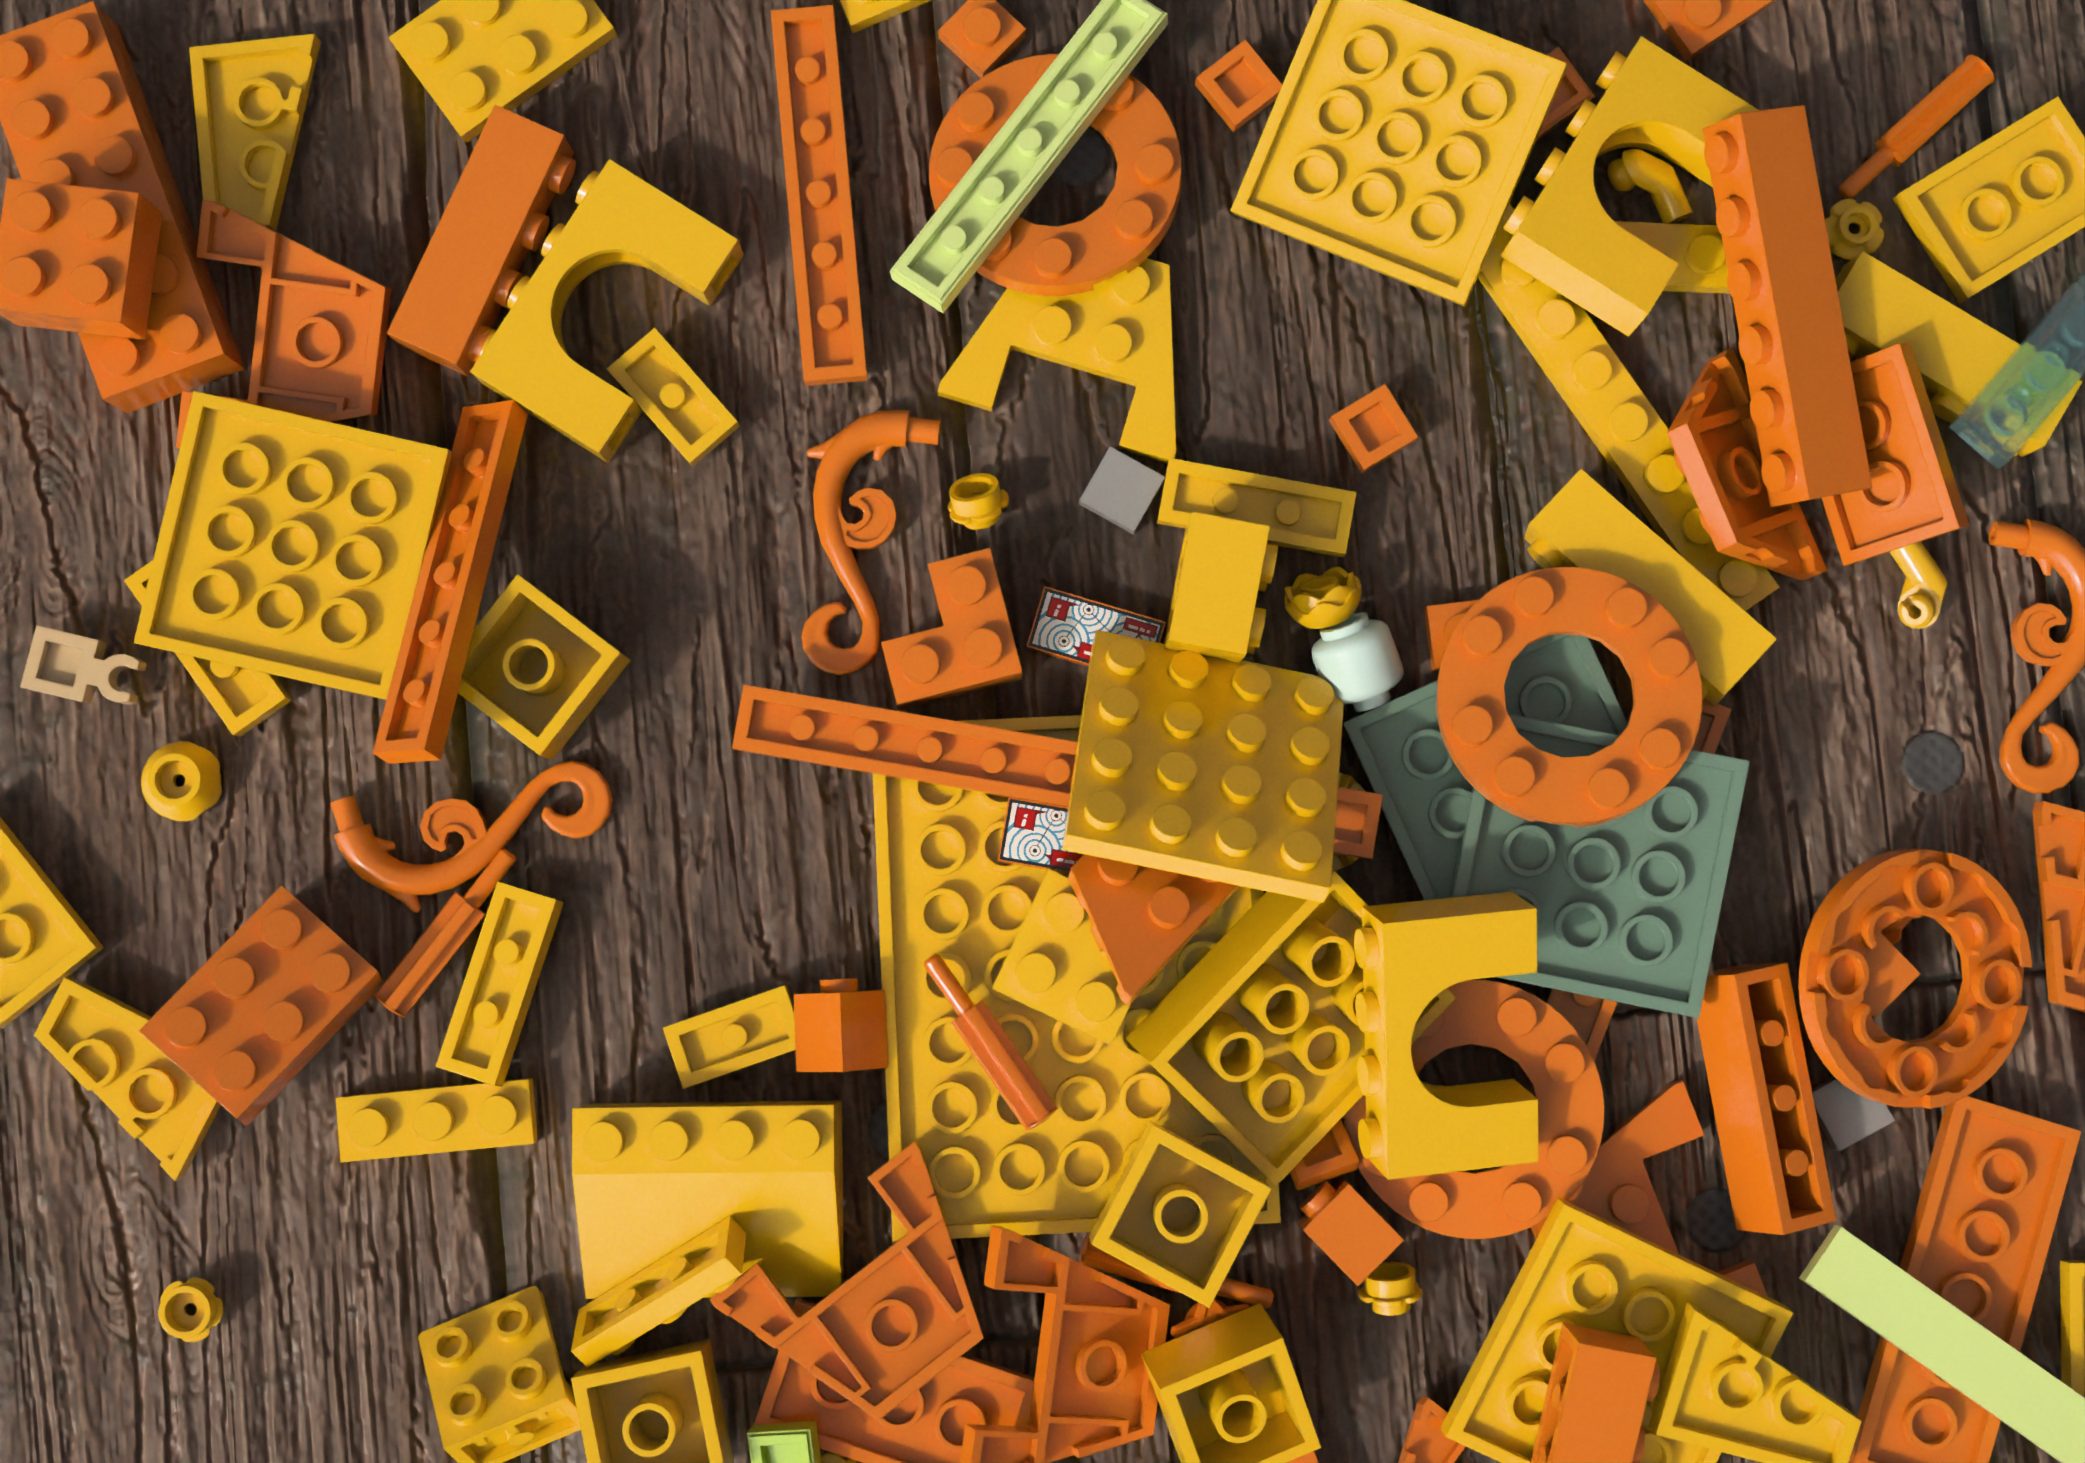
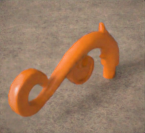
(839, 454)
(2031, 641)
(404, 881)

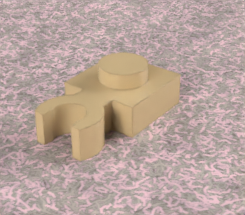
(73, 666)

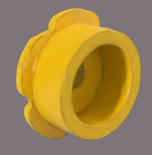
(1841, 240)
(977, 501)
(1391, 1288)
(173, 1309)

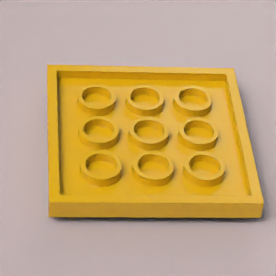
(1399, 141)
(291, 545)
(1206, 768)
(1602, 1280)

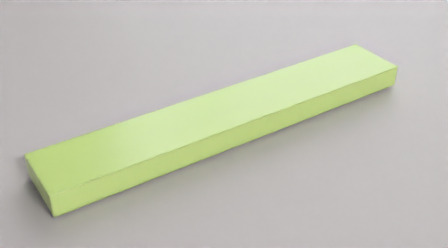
(1027, 150)
(1949, 1344)

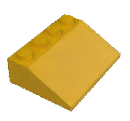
(1270, 1027)
(675, 1169)

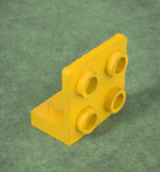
(498, 1380)

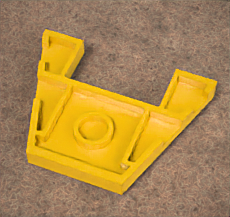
(1111, 331)

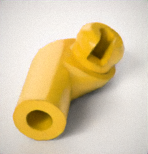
(1654, 176)
(1922, 588)

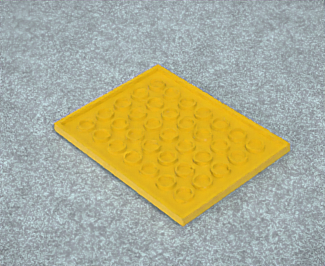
(955, 900)

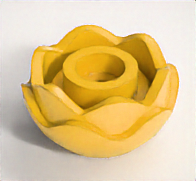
(1323, 599)
(201, 785)

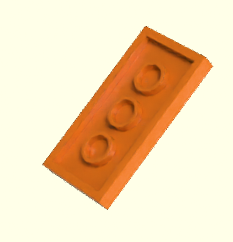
(919, 1430)

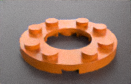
(1110, 239)
(1538, 783)
(1988, 1008)
(1569, 1117)

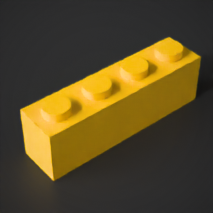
(1950, 346)
(1596, 532)

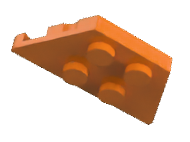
(1723, 462)
(1142, 915)

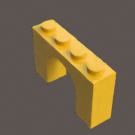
(615, 224)
(1567, 234)
(1406, 961)

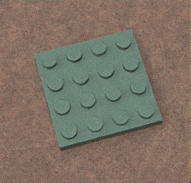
(1421, 785)
(1620, 902)

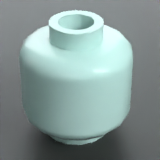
(1358, 661)

